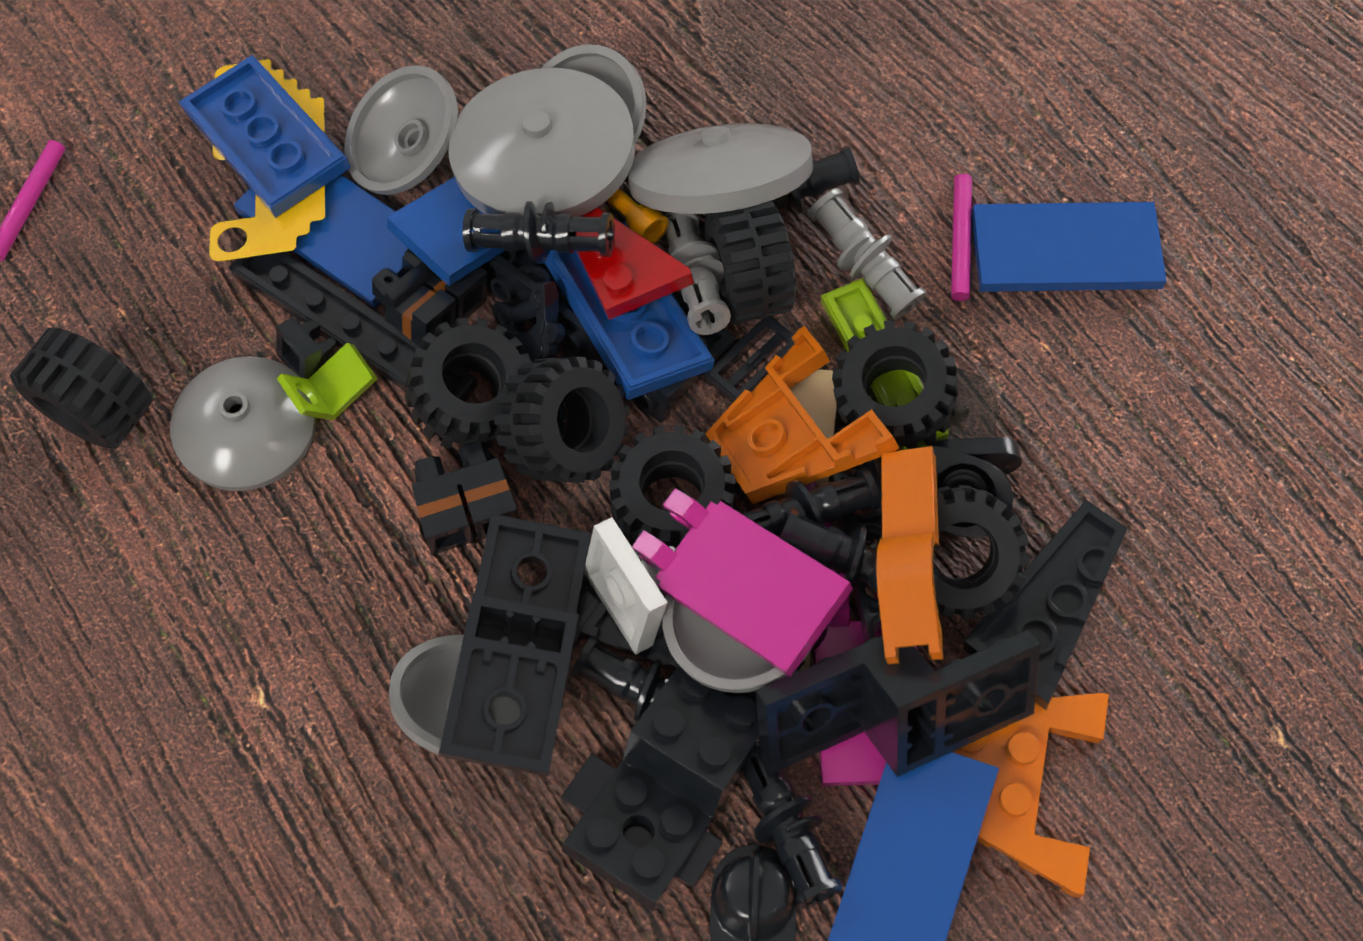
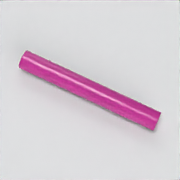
(29, 195)
(961, 237)

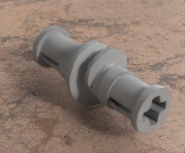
(866, 254)
(706, 271)

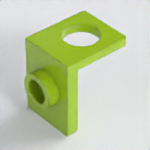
(331, 386)

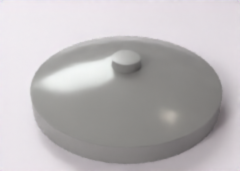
(541, 141)
(720, 168)

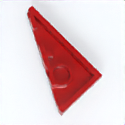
(634, 272)

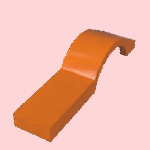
(906, 553)

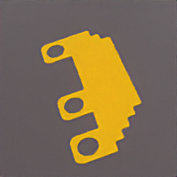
(264, 231)

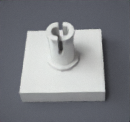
(625, 585)

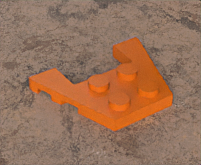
(778, 442)
(1014, 802)

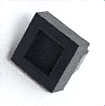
(297, 347)

